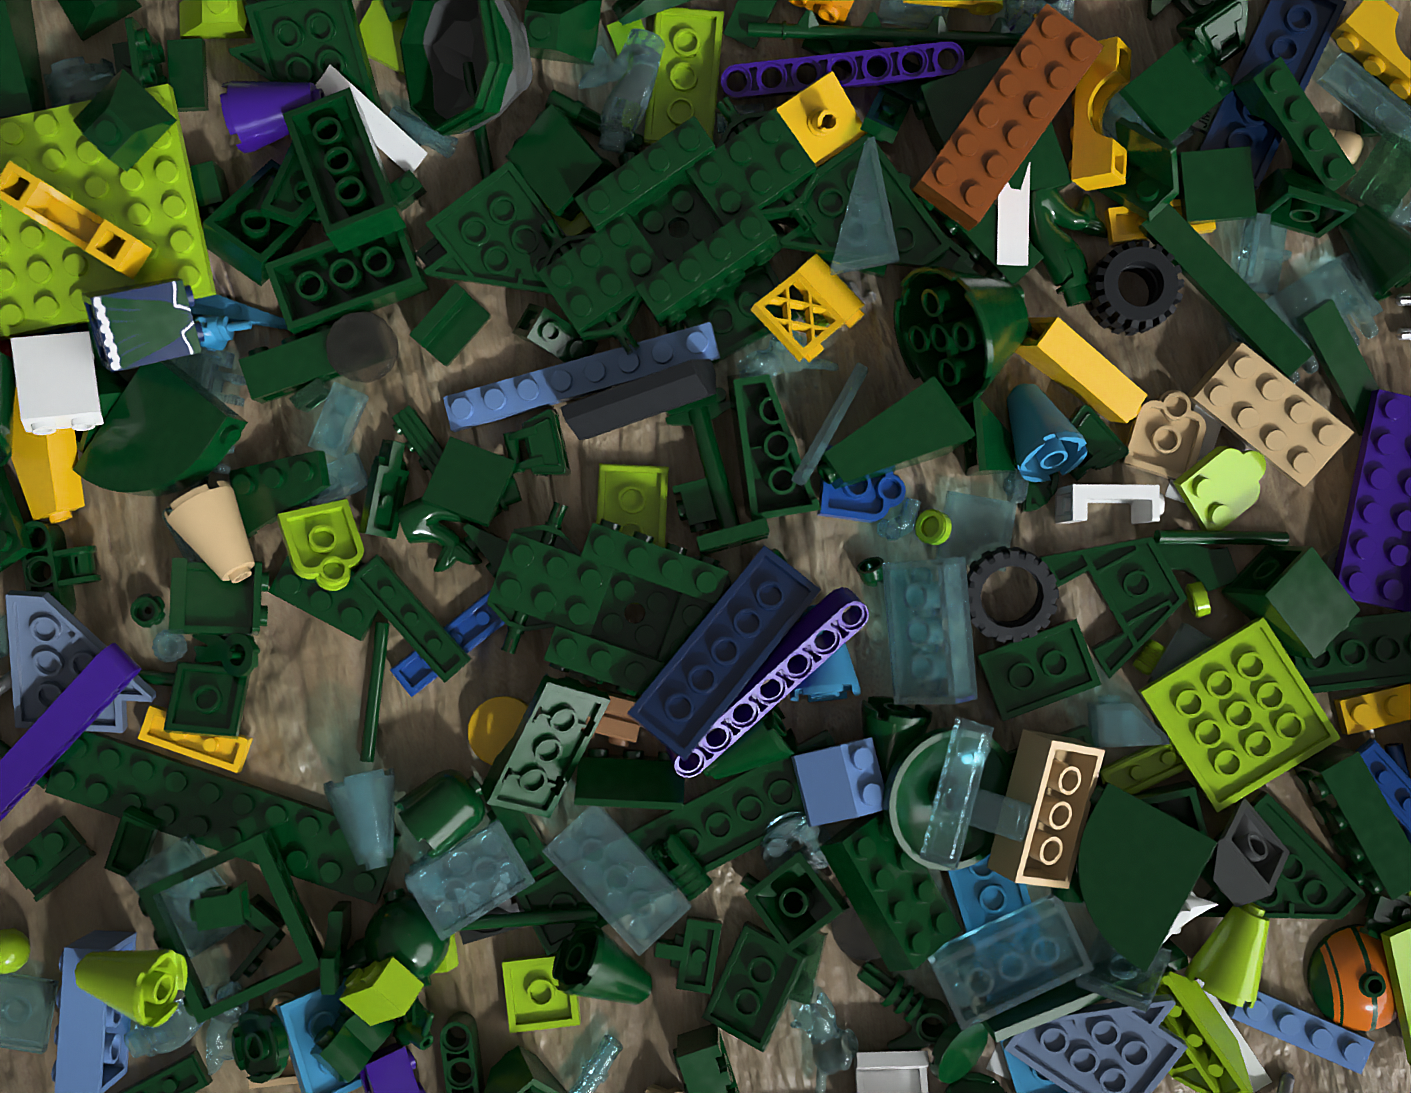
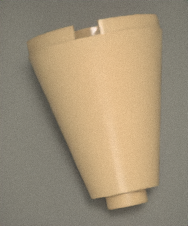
(214, 530)

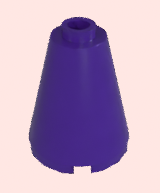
(257, 109)

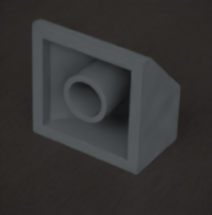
(1248, 857)

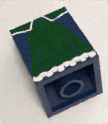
(143, 323)

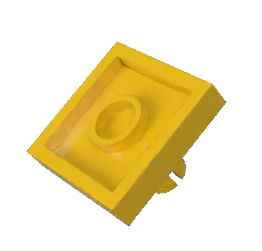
(822, 119)

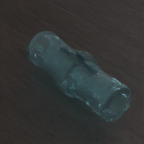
(423, 133)
(596, 1069)

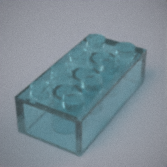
(930, 631)
(1009, 961)

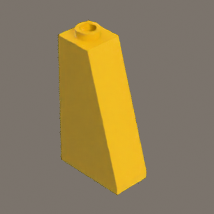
(1081, 369)
(46, 470)

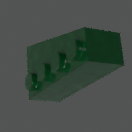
(766, 450)
(704, 1061)

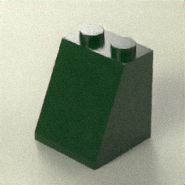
(1295, 597)

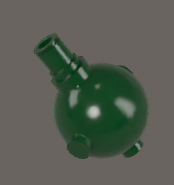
(400, 932)

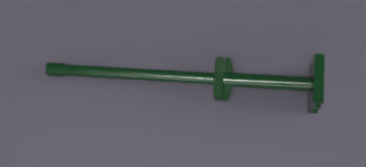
(699, 417)

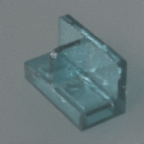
(1262, 254)

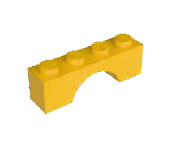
(1371, 39)
(1099, 159)
(72, 221)

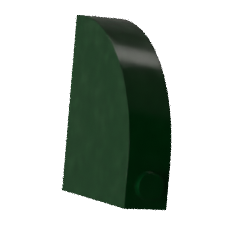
(948, 99)
(160, 435)
(1136, 871)

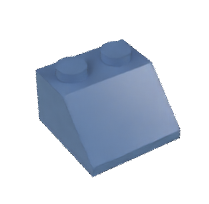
(839, 782)

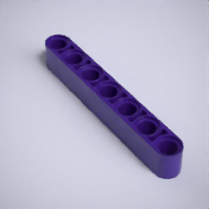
(857, 62)
(783, 674)
(63, 723)

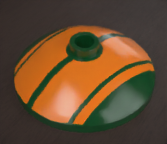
(1340, 979)

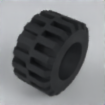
(1157, 273)

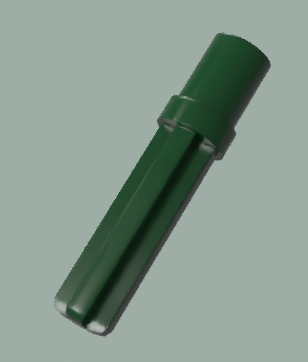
(587, 118)

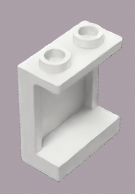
(56, 382)
(1072, 501)
(891, 1072)

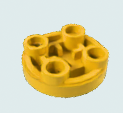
(494, 725)

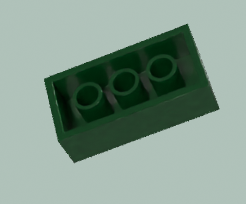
(344, 170)
(324, 285)
(1358, 820)
(890, 893)

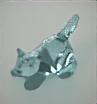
(779, 360)
(831, 1046)

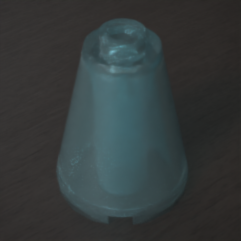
(366, 814)

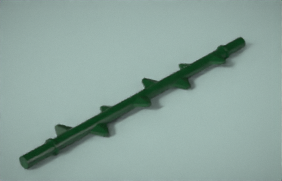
(872, 31)

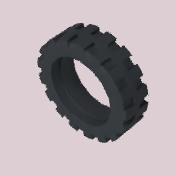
(1038, 614)

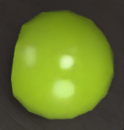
(14, 950)

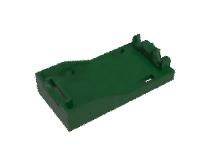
(546, 747)

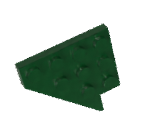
(303, 38)
(915, 231)
(494, 234)
(1309, 882)

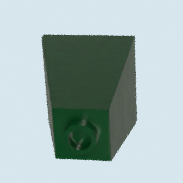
(19, 61)
(905, 434)

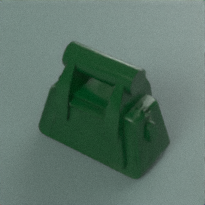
(1218, 24)
(543, 443)
(1102, 443)

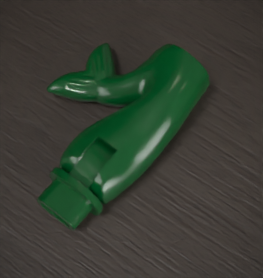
(1061, 254)
(422, 525)

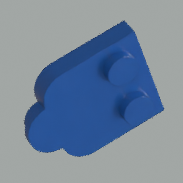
(861, 501)

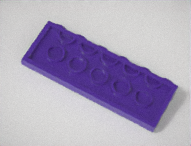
(1377, 527)

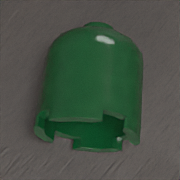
(443, 810)

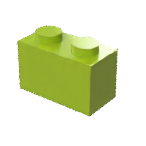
(381, 991)

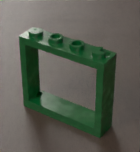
(286, 898)

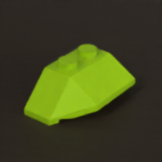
(1213, 1052)

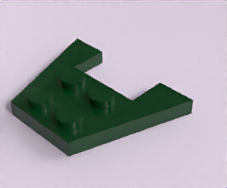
(1134, 586)

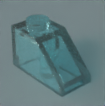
(1121, 724)

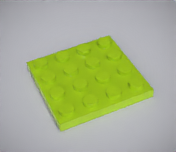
(1239, 714)

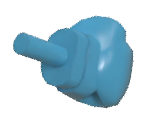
(219, 330)

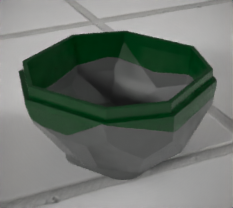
(452, 32)

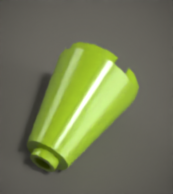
(1233, 956)
(135, 982)

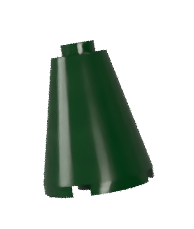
(1378, 249)
(892, 728)
(759, 746)
(599, 968)

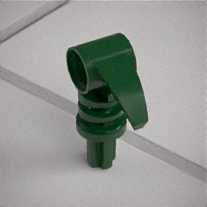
(912, 1005)

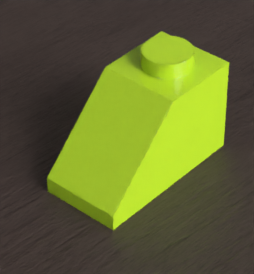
(213, 19)

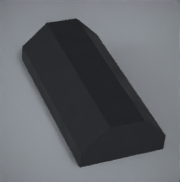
(641, 398)

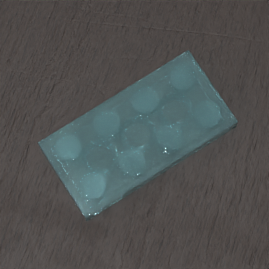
(617, 878)

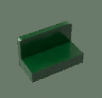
(450, 325)

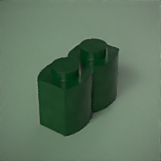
(349, 1044)

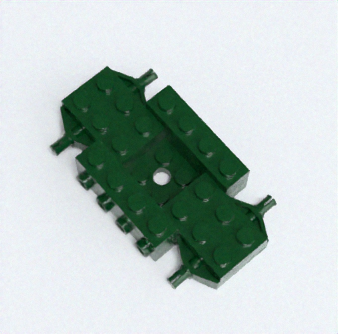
(719, 192)
(585, 597)

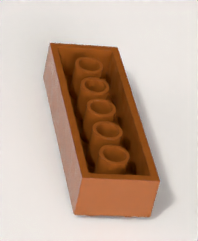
(1008, 117)

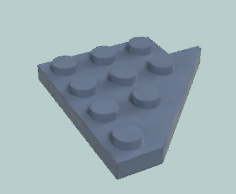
(48, 653)
(1103, 1048)

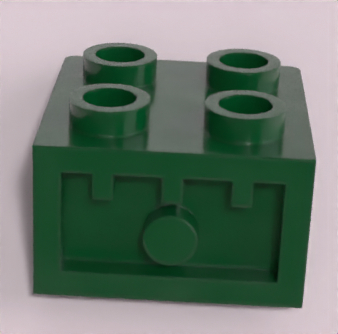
(140, 55)
(1149, 171)

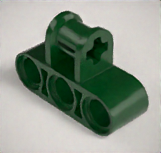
(68, 566)

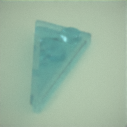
(867, 228)

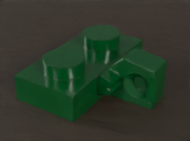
(693, 953)

